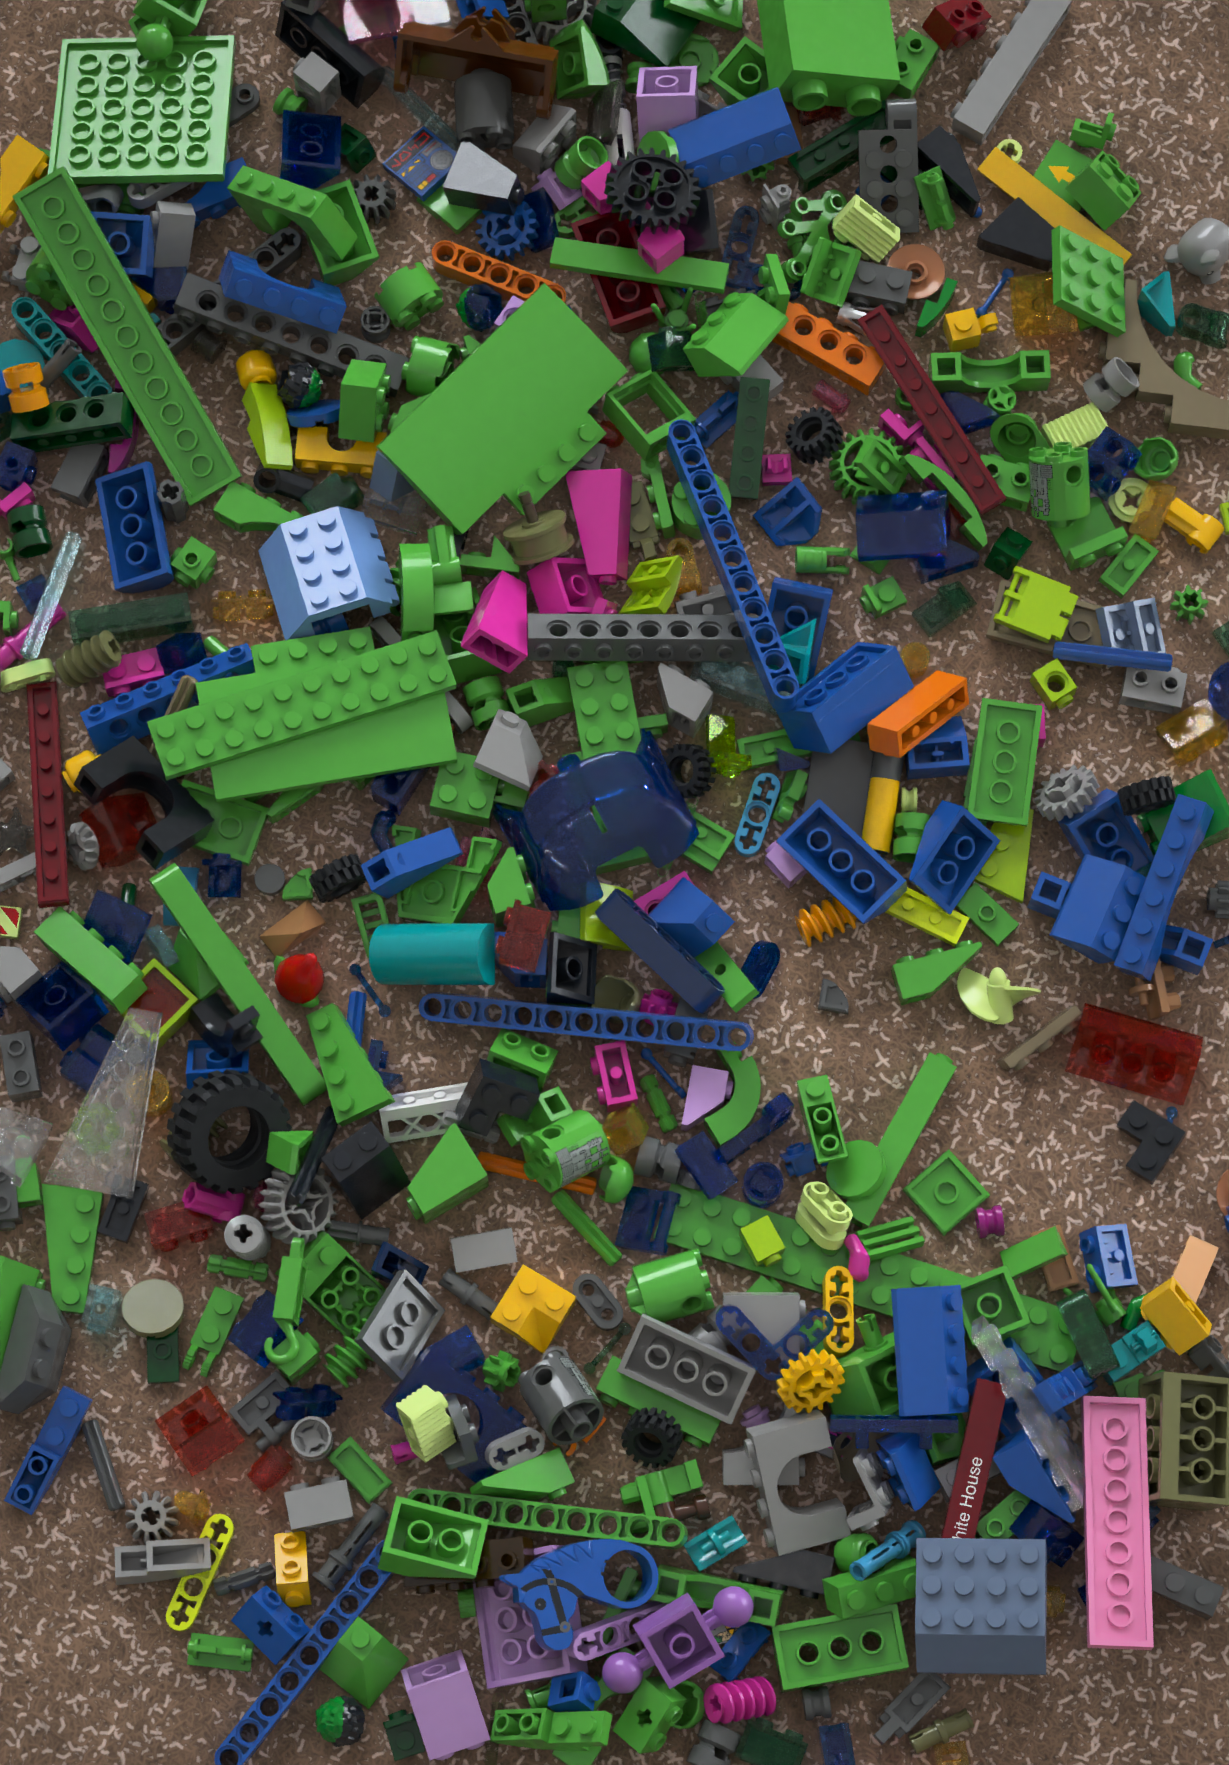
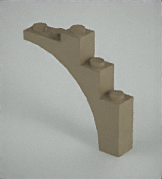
(1186, 407)

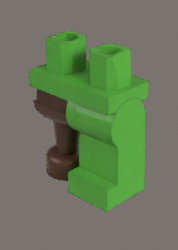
(658, 1490)

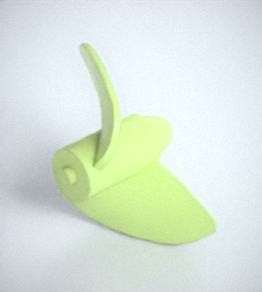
(991, 997)

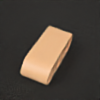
(1194, 1265)

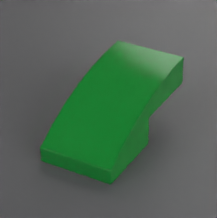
(932, 311)

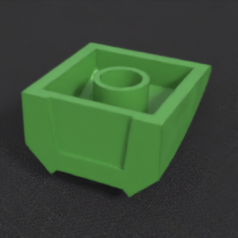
(580, 62)

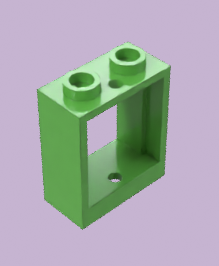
(641, 383)

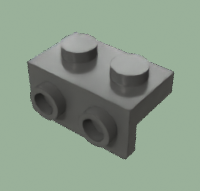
(880, 285)
(463, 1450)

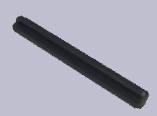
(312, 1158)

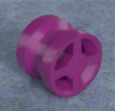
(989, 1221)

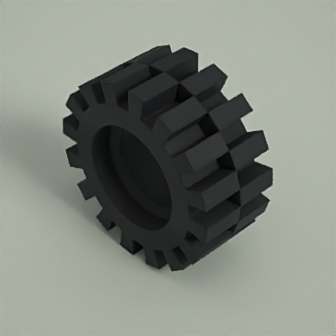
(822, 444)
(701, 769)
(1147, 795)
(338, 878)
(646, 1449)

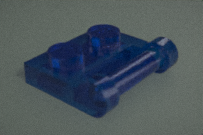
(639, 1220)

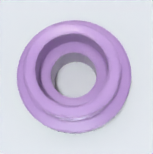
(755, 1416)

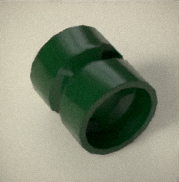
(29, 531)

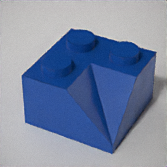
(131, 241)

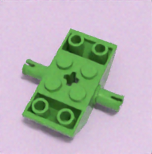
(868, 1375)

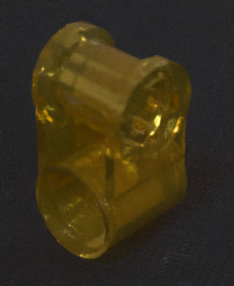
(690, 576)

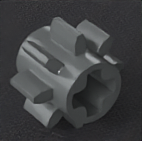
(1219, 899)

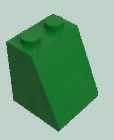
(1203, 788)

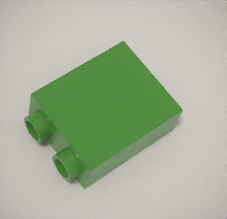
(830, 52)

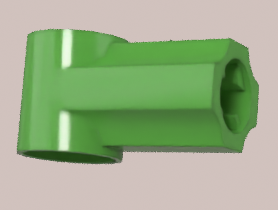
(443, 553)

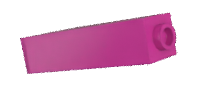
(603, 520)
(500, 623)

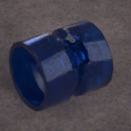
(762, 1184)

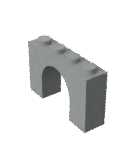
(771, 1448)

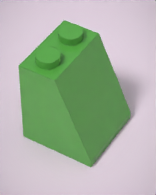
(446, 1177)

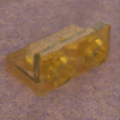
(1193, 732)

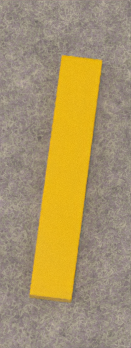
(1019, 183)

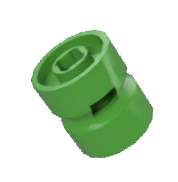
(580, 161)
(485, 698)
(909, 829)

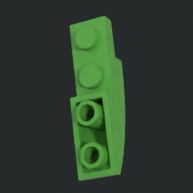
(551, 1730)

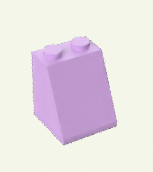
(666, 98)
(445, 1705)

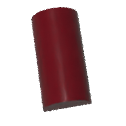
(623, 300)

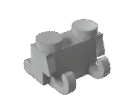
(26, 254)

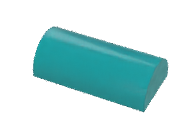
(433, 954)

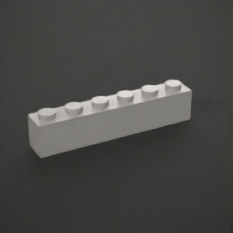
(1008, 67)

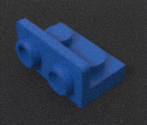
(1110, 1254)

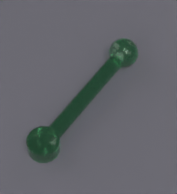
(624, 1329)

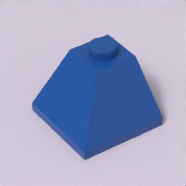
(691, 917)
(203, 1059)

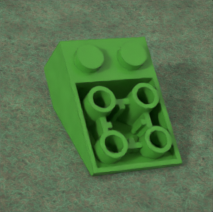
(338, 1285)

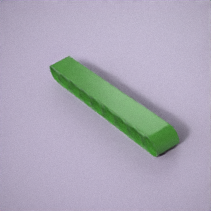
(238, 982)
(563, 1515)

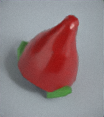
(299, 978)

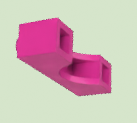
(655, 249)

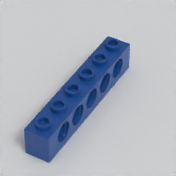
(155, 698)

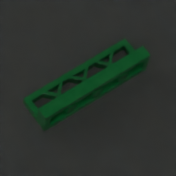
(834, 151)

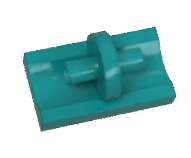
(715, 1543)

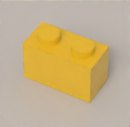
(1175, 1316)

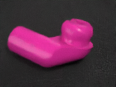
(859, 1258)

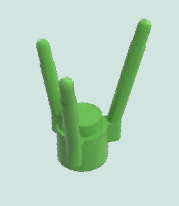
(676, 317)
(1109, 1307)

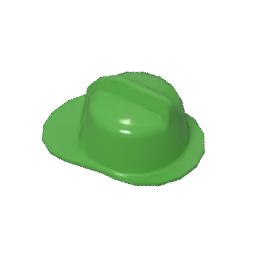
(1015, 435)

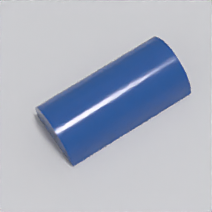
(134, 529)

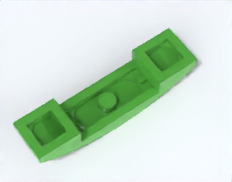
(973, 528)

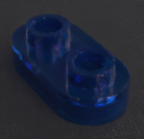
(761, 964)

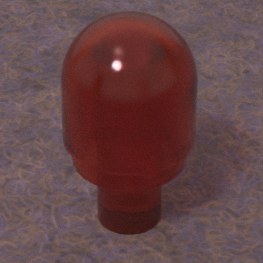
(613, 437)

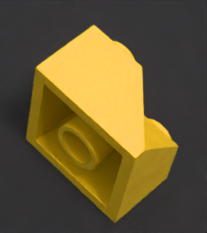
(533, 1309)

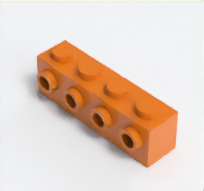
(918, 714)

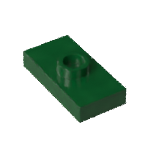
(163, 1359)

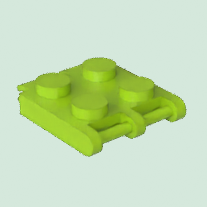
(1037, 606)

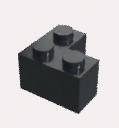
(492, 1091)

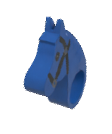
(556, 1579)

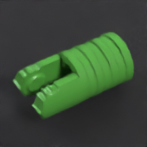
(814, 560)

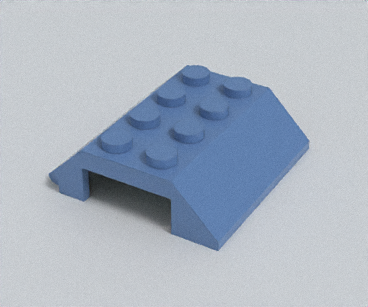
(326, 568)

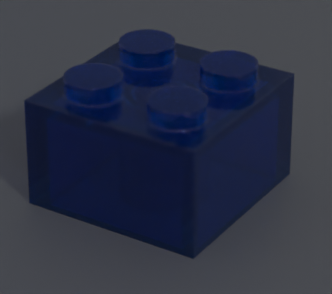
(62, 1005)

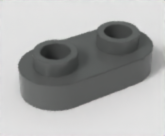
(241, 108)
(599, 1301)

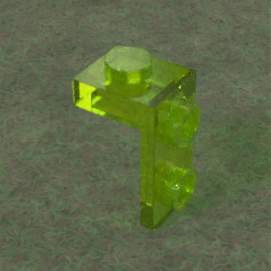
(721, 745)

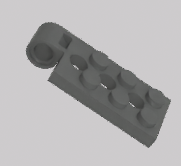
(902, 126)

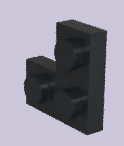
(1157, 1139)

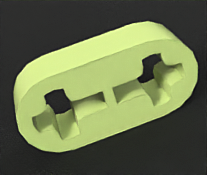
(27, 673)

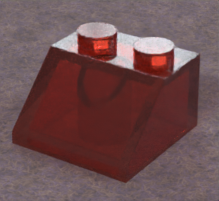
(199, 1431)

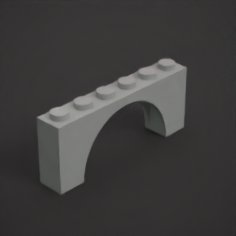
(773, 1315)

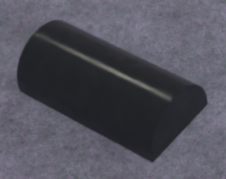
(304, 33)

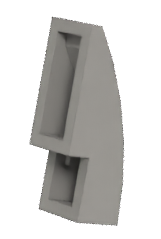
(161, 1560)

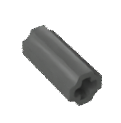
(172, 501)

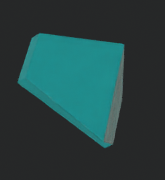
(1156, 304)
(799, 647)

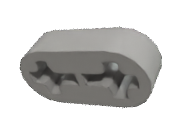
(517, 1455)

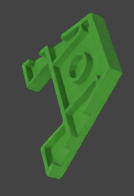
(448, 890)

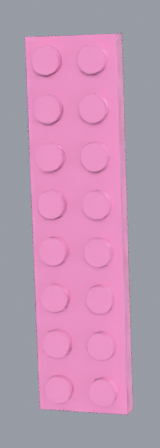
(1116, 1523)

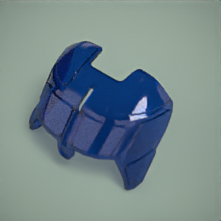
(565, 842)

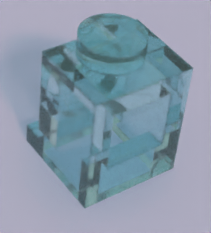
(101, 1322)

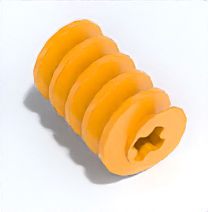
(823, 920)

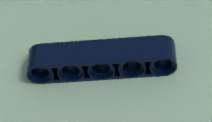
(660, 951)

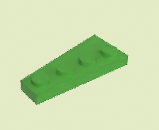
(348, 1075)
(71, 1235)

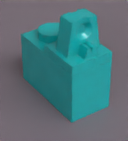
(1134, 1350)

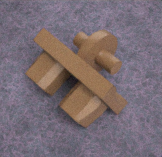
(1154, 993)

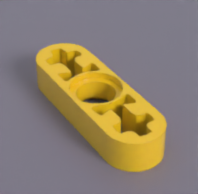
(846, 1289)

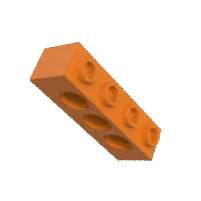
(834, 362)

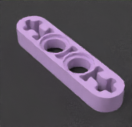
(621, 1637)

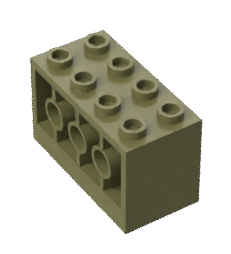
(1187, 1440)

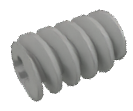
(239, 1229)

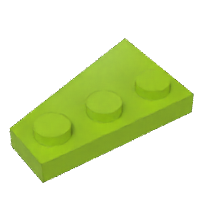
(1007, 865)

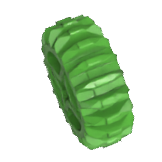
(842, 473)

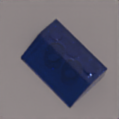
(309, 148)
(902, 525)

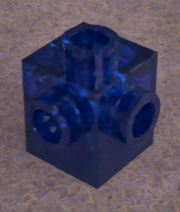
(17, 466)

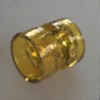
(160, 1096)

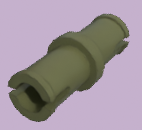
(941, 1731)

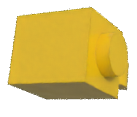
(965, 330)

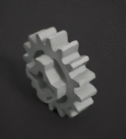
(1066, 793)

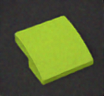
(653, 586)
(594, 930)

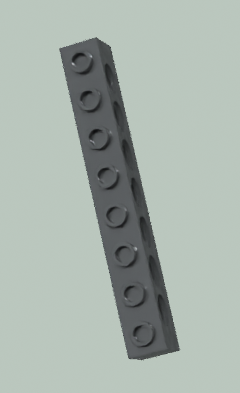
(197, 289)
(636, 637)

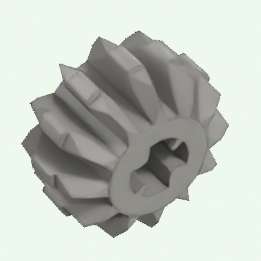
(158, 1508)

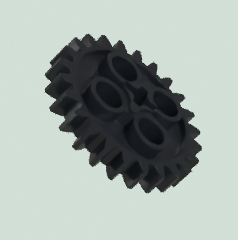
(674, 197)

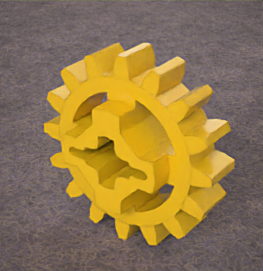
(810, 1381)

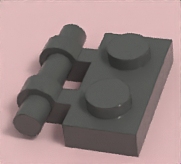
(259, 1407)

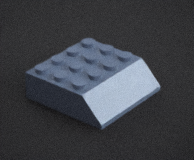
(981, 1606)

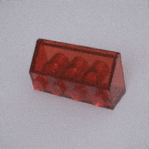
(1134, 1054)

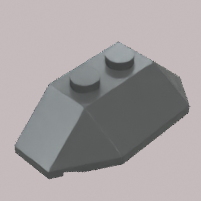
(33, 1351)

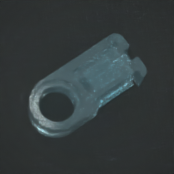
(161, 946)

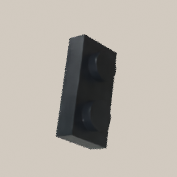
(123, 1213)

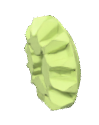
(1131, 487)

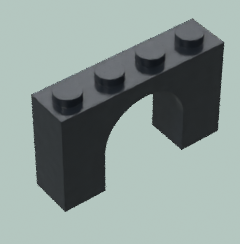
(134, 767)

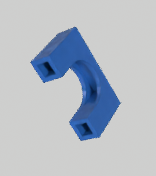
(317, 306)

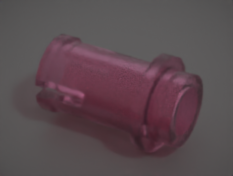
(831, 397)

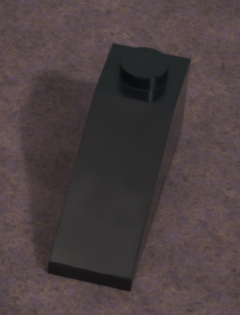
(943, 150)

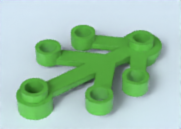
(815, 228)

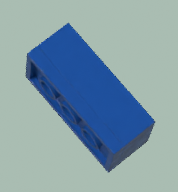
(846, 697)

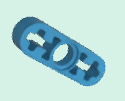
(768, 809)

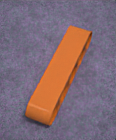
(488, 269)

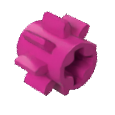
(658, 1002)

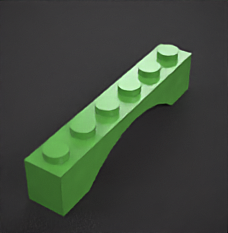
(249, 512)

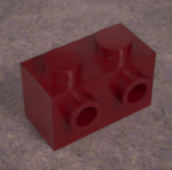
(956, 23)

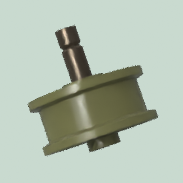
(538, 534)

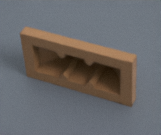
(292, 929)

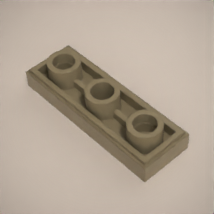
(1041, 1039)

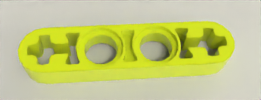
(205, 1577)

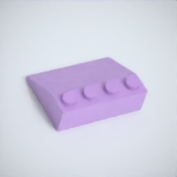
(509, 1639)

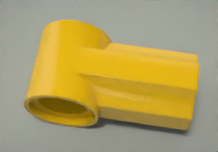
(1197, 528)

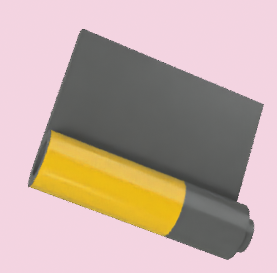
(859, 789)

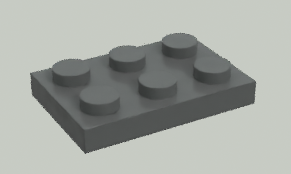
(399, 1325)

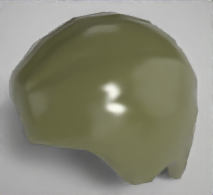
(616, 994)

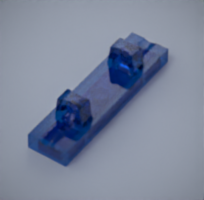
(921, 1424)

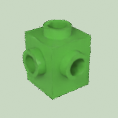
(193, 563)

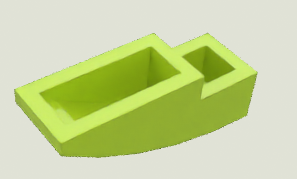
(268, 425)

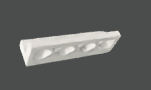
(418, 1104)

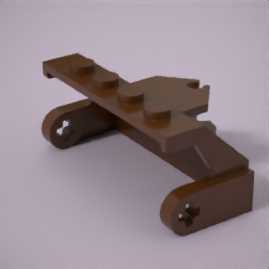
(475, 45)

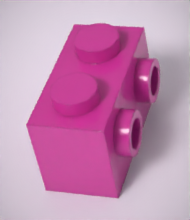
(615, 1075)

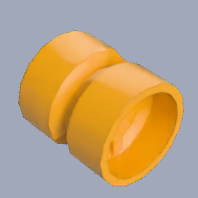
(28, 397)

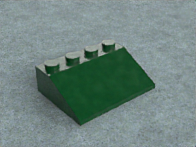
(643, 28)

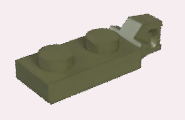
(642, 525)

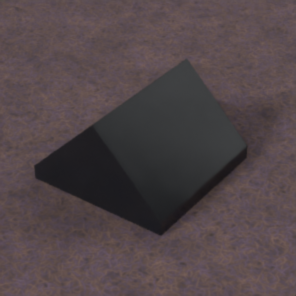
(571, 970)

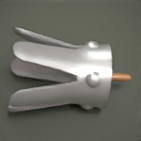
(848, 313)

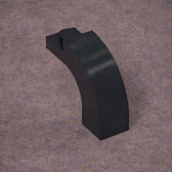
(223, 1030)

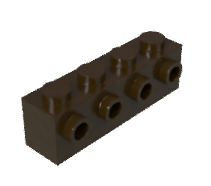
(496, 1559)

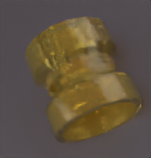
(914, 666)

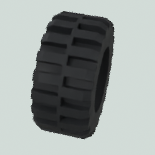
(196, 1116)

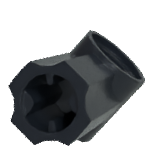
(287, 482)

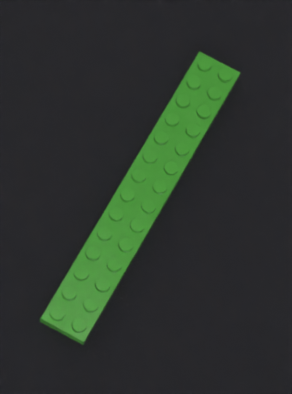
(715, 1229)

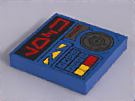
(421, 163)

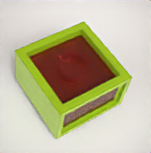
(165, 996)

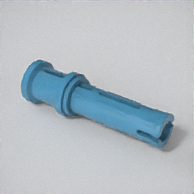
(896, 1545)

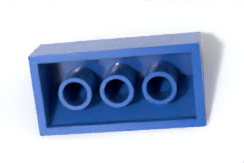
(736, 138)
(843, 862)
(930, 1350)

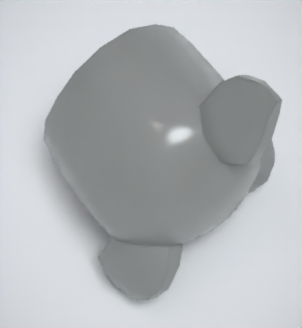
(1202, 250)

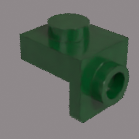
(1007, 553)

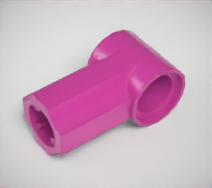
(208, 1202)

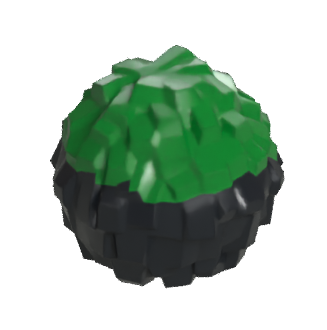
(299, 385)
(340, 1721)

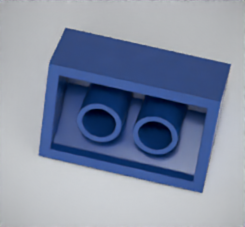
(1098, 908)

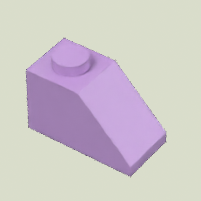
(705, 1094)

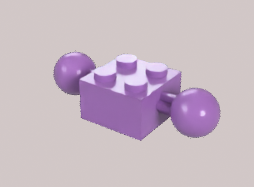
(678, 1640)

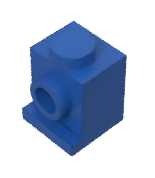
(579, 1689)

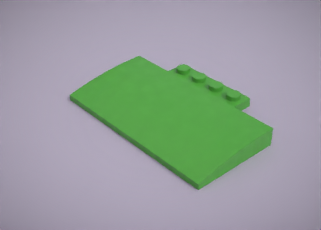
(507, 414)
(376, 745)

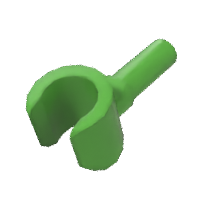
(8, 555)

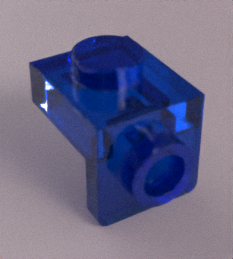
(224, 876)

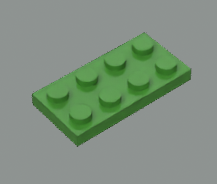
(1004, 761)

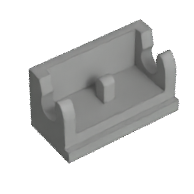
(483, 1249)

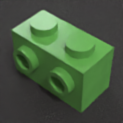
(914, 59)
(1011, 479)
(523, 1055)

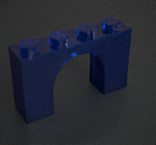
(494, 1420)

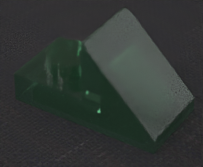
(333, 493)
(944, 608)

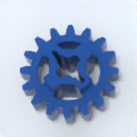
(510, 241)

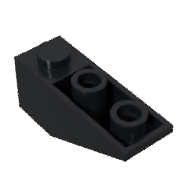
(796, 1569)

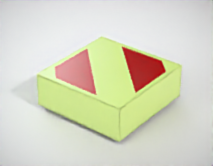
(10, 922)

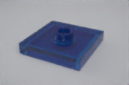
(117, 923)

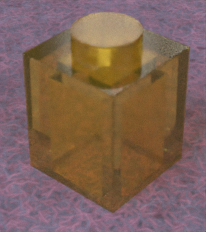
(625, 1128)

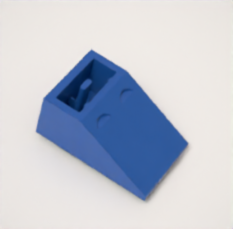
(1031, 1474)

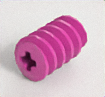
(739, 1700)

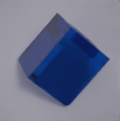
(181, 651)

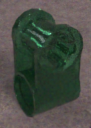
(1206, 325)

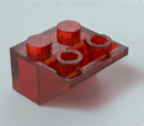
(119, 826)

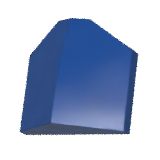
(791, 515)

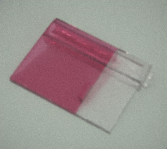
(384, 18)

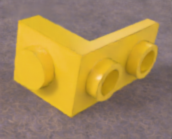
(292, 1568)

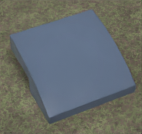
(1131, 626)

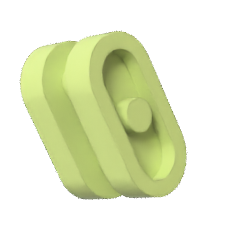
(823, 1215)

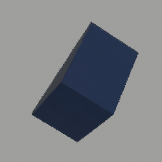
(392, 1259)

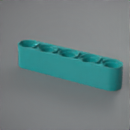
(41, 322)

